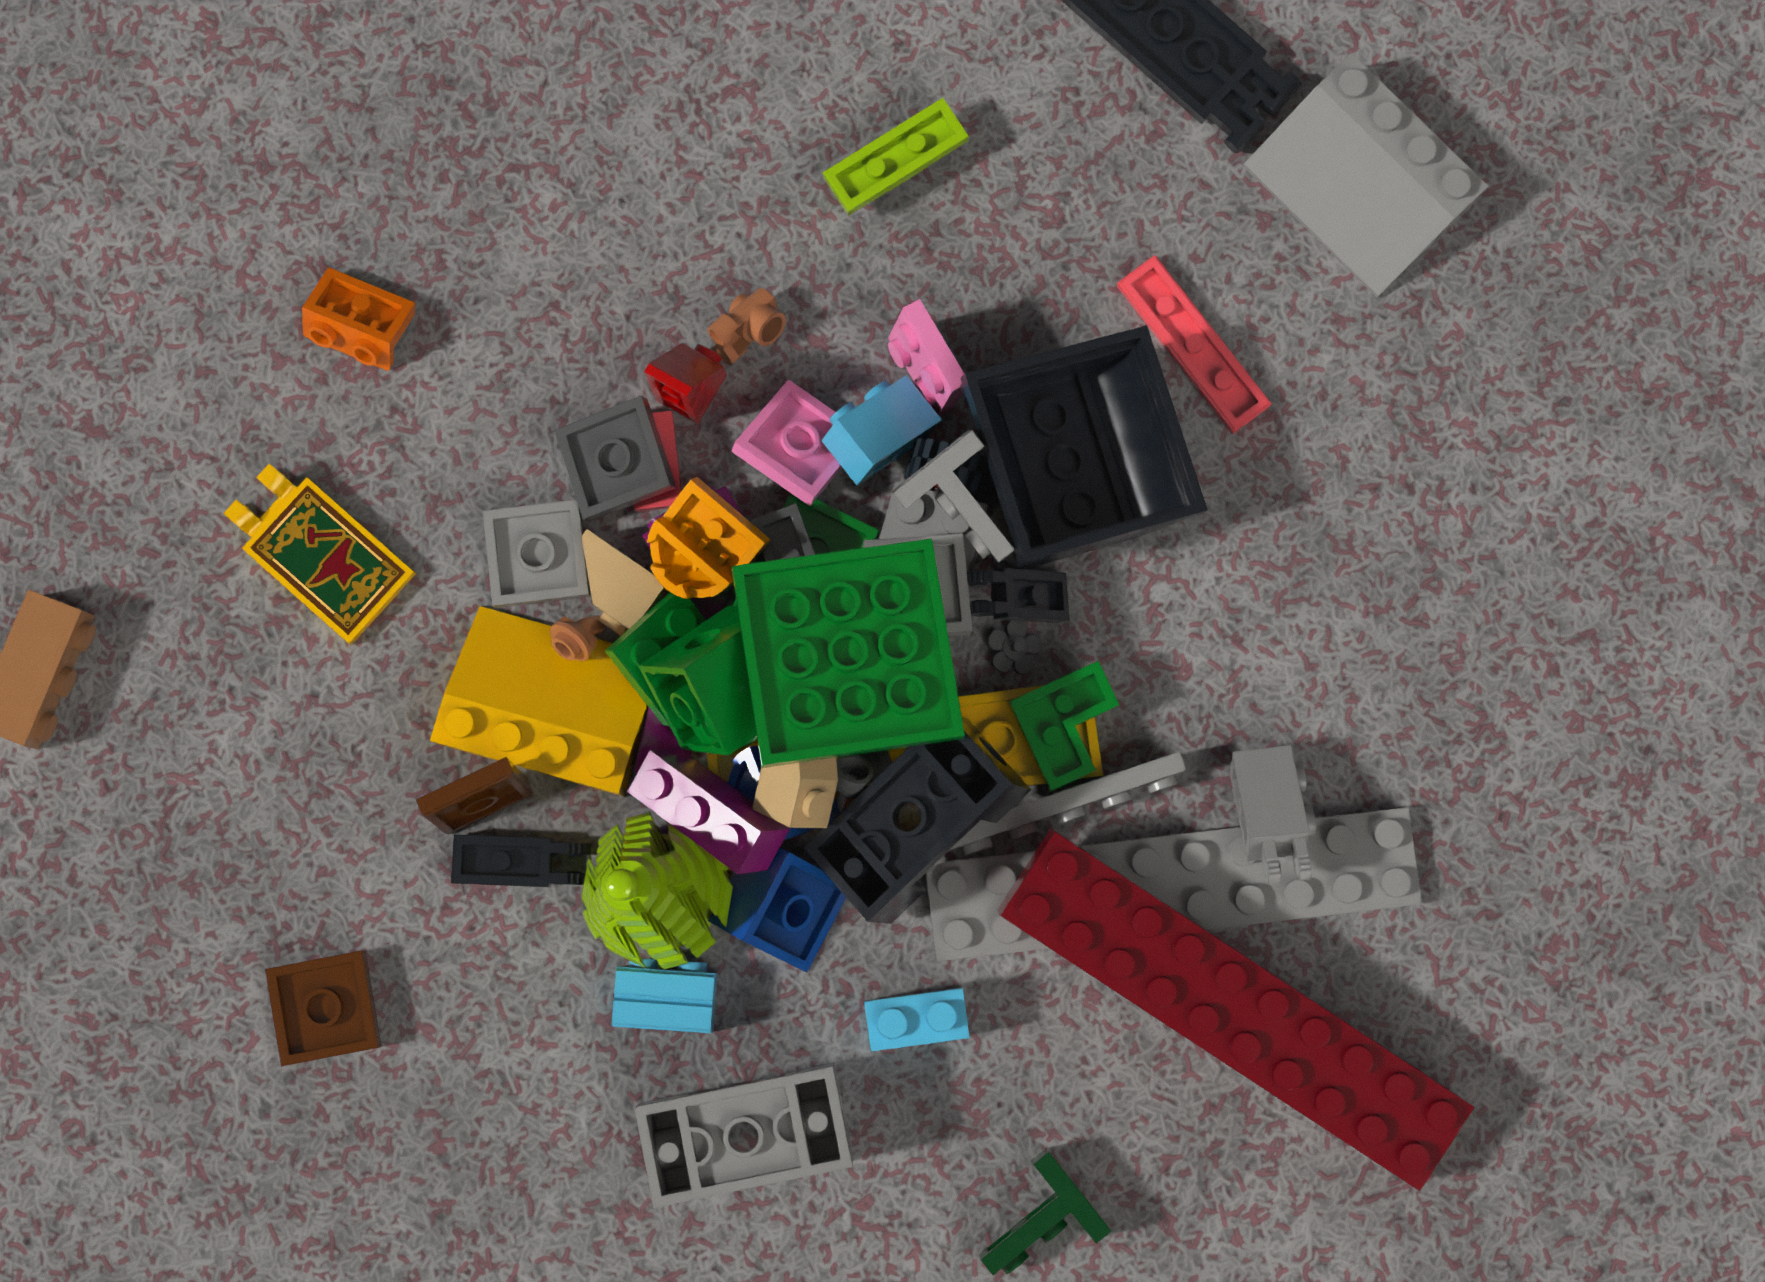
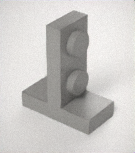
(955, 497)

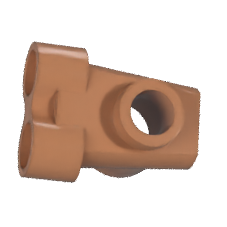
(748, 320)

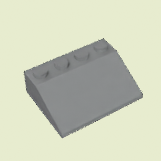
(1365, 175)

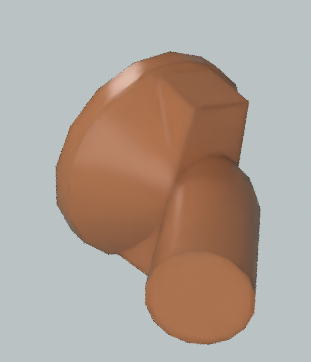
(575, 639)

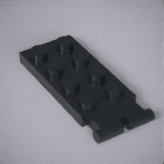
(1195, 59)

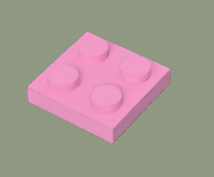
(924, 353)
(788, 444)

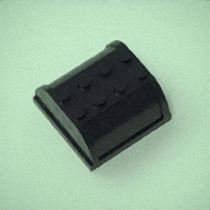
(1083, 446)

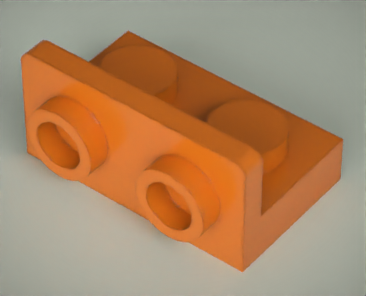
(356, 318)

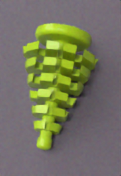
(654, 893)

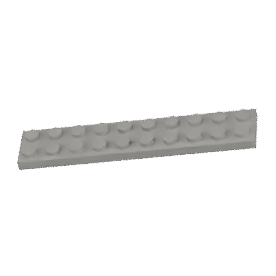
(1354, 859)

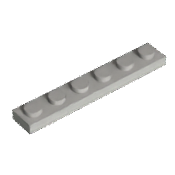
(1069, 803)

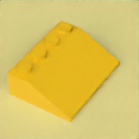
(538, 709)

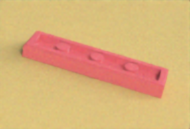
(1193, 344)

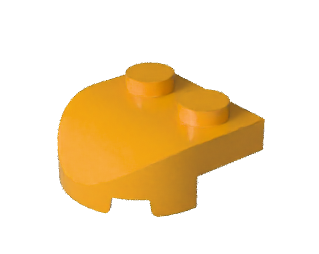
(701, 542)

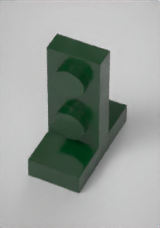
(1045, 1220)

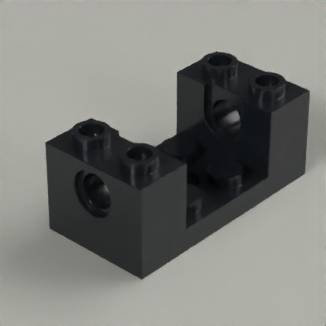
(953, 787)

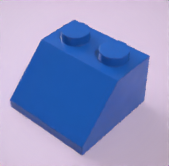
(783, 909)

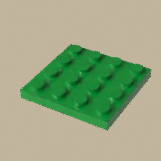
(847, 653)

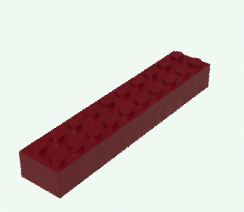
(1235, 1009)

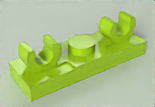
(895, 156)

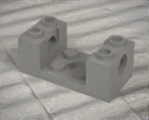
(797, 1127)

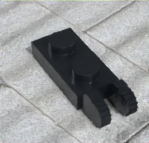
(1021, 595)
(512, 861)

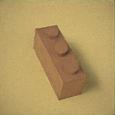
(39, 666)

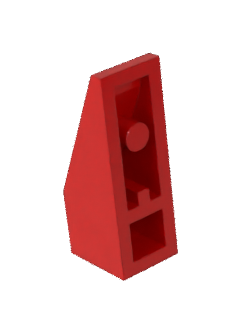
(686, 379)

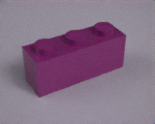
(707, 810)

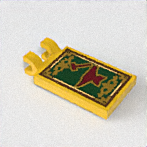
(321, 554)

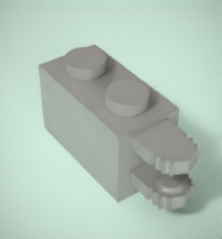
(1272, 809)

